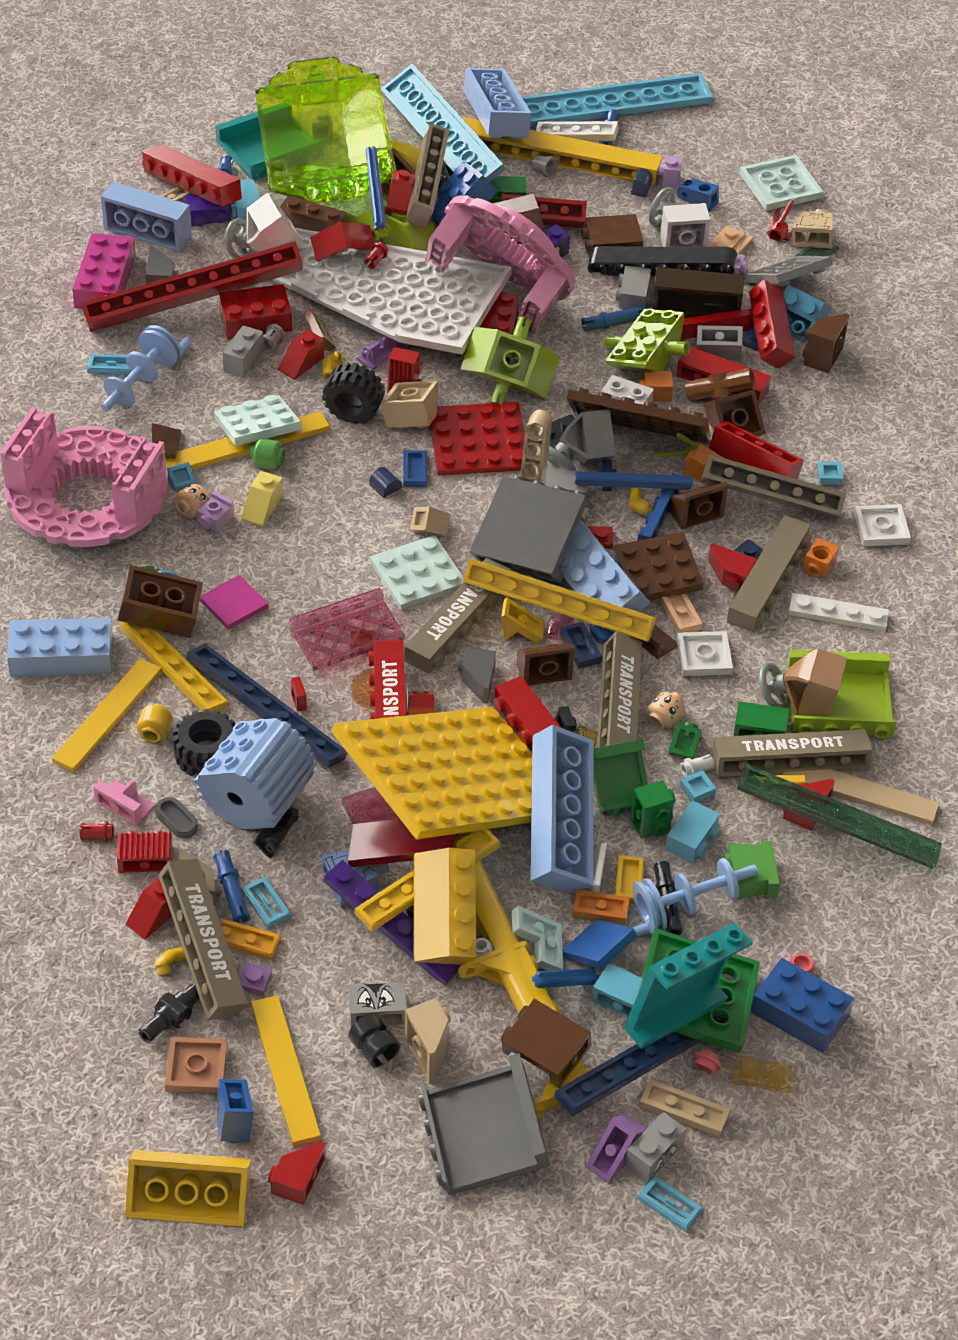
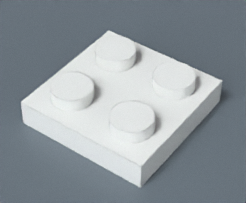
(882, 525)
(704, 653)

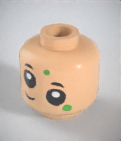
(190, 500)
(666, 710)

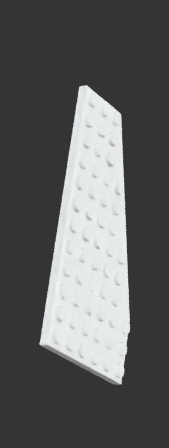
(403, 293)

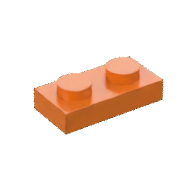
(600, 906)

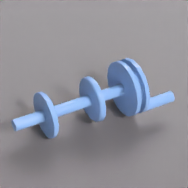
(158, 347)
(651, 905)

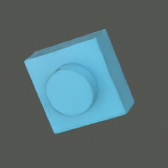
(830, 473)
(698, 786)

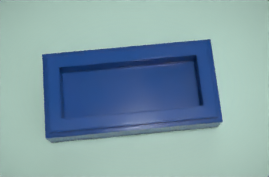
(415, 468)

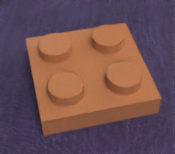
(195, 1064)

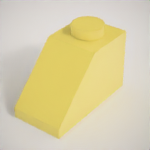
(262, 498)

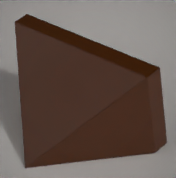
(170, 437)

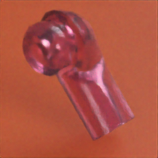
(555, 622)

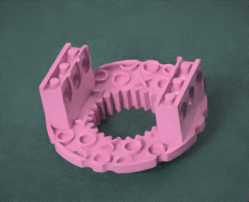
(533, 263)
(41, 460)

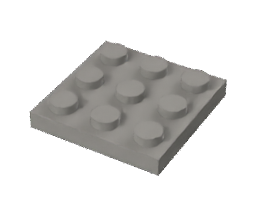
(792, 268)

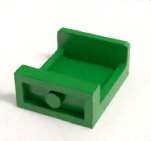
(617, 773)

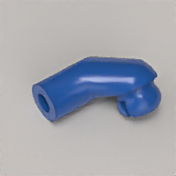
(600, 633)

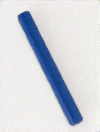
(375, 188)
(633, 480)

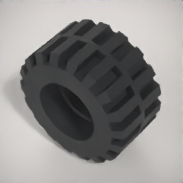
(353, 393)
(195, 729)

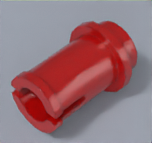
(378, 252)
(97, 831)

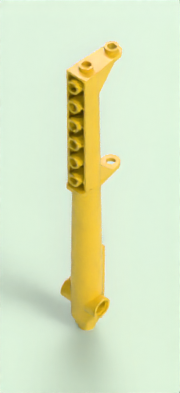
(509, 966)

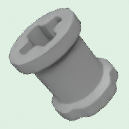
(273, 338)

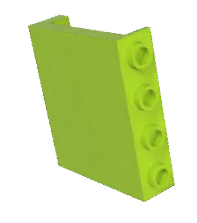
(861, 698)

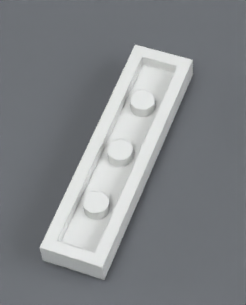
(585, 131)
(838, 612)

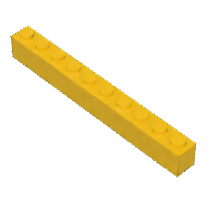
(572, 153)

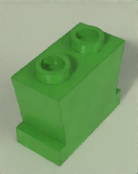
(763, 857)

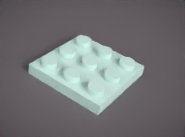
(780, 181)
(257, 420)
(417, 572)

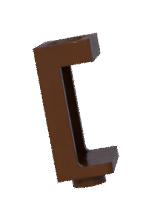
(612, 231)
(547, 1041)

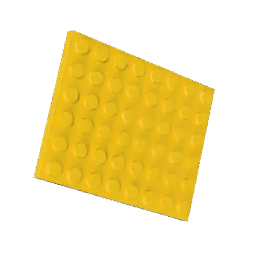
(445, 769)

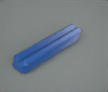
(565, 978)

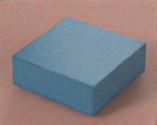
(180, 476)

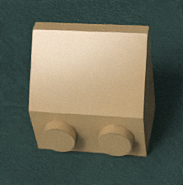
(411, 404)
(427, 1035)

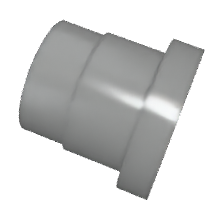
(545, 165)

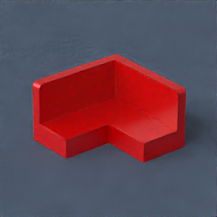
(341, 237)

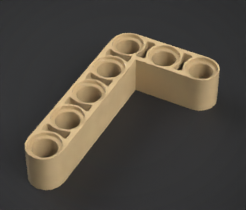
(537, 449)

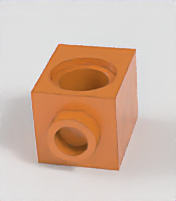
(821, 558)

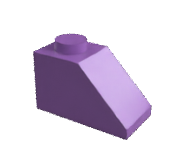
(612, 1148)

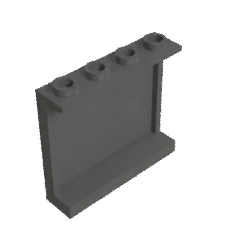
(530, 527)
(484, 1128)

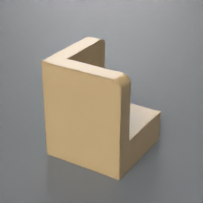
(430, 520)

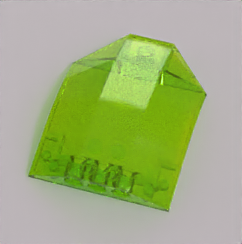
(317, 130)

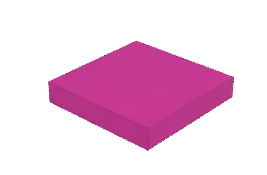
(233, 602)

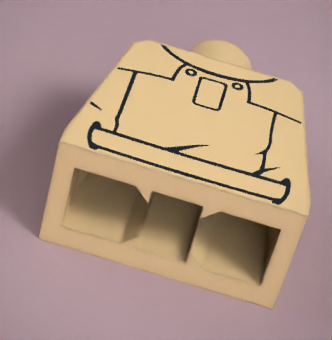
(813, 229)

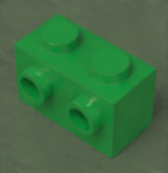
(652, 809)

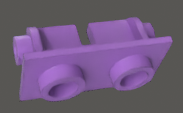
(378, 352)

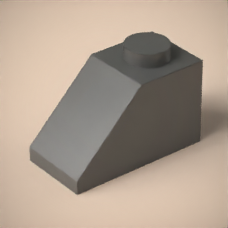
(159, 266)
(478, 671)

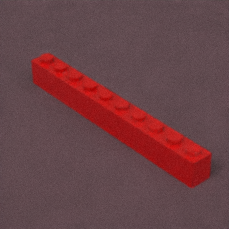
(192, 286)

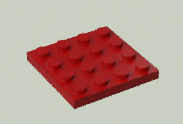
(478, 438)

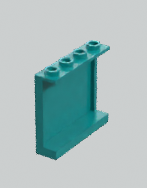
(243, 143)
(683, 986)

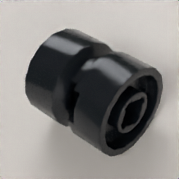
(374, 1039)

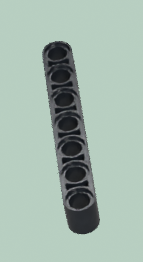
(612, 260)

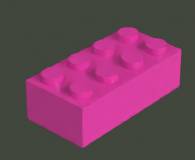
(104, 267)

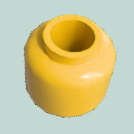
(154, 723)

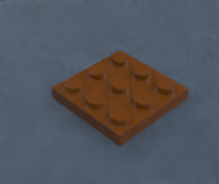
(660, 565)

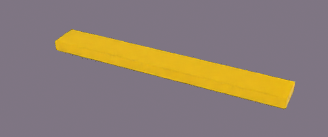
(224, 448)
(559, 599)

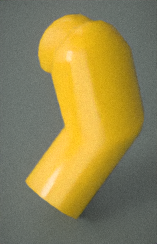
(331, 362)
(638, 504)
(169, 956)

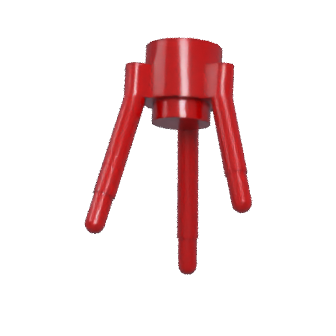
(779, 229)

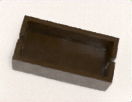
(690, 290)

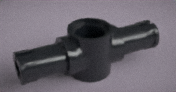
(169, 1012)

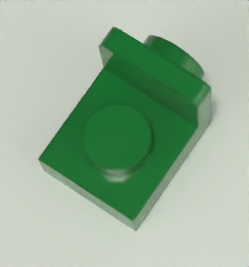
(685, 740)

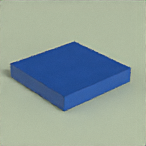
(599, 943)

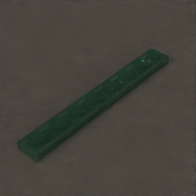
(839, 816)

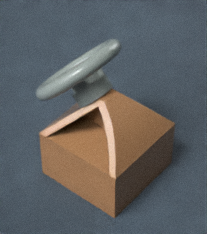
(808, 683)

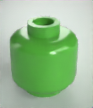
(267, 454)

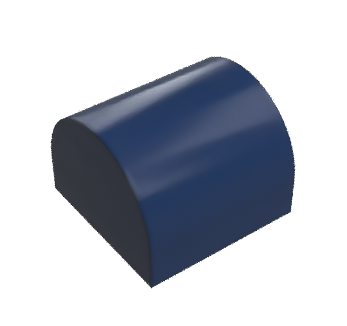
(642, 183)
(384, 482)

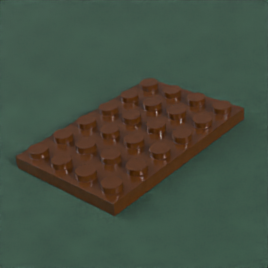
(642, 416)

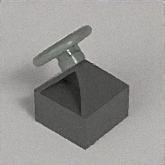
(586, 439)

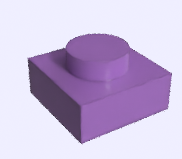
(255, 978)

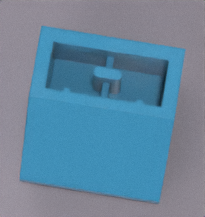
(803, 311)

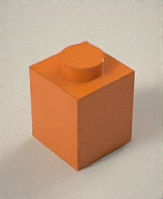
(661, 383)
(696, 461)

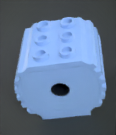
(256, 773)

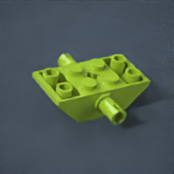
(397, 230)
(648, 342)
(488, 356)

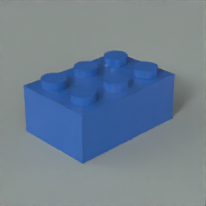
(464, 182)
(802, 1005)

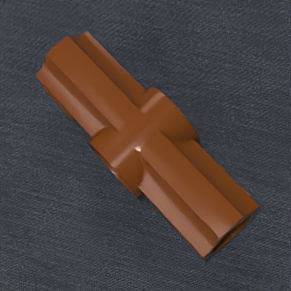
(720, 384)

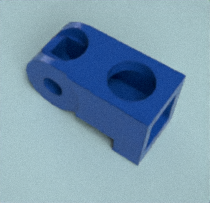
(699, 192)

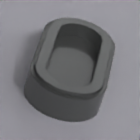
(176, 817)

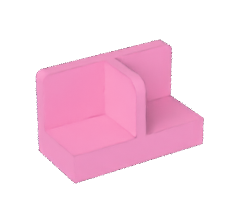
(123, 800)

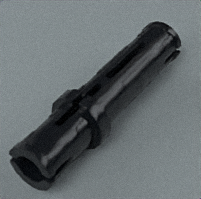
(665, 886)

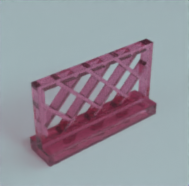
(338, 615)

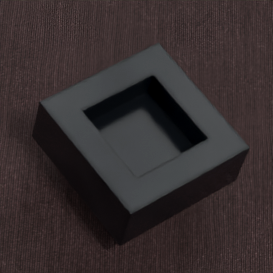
(565, 719)

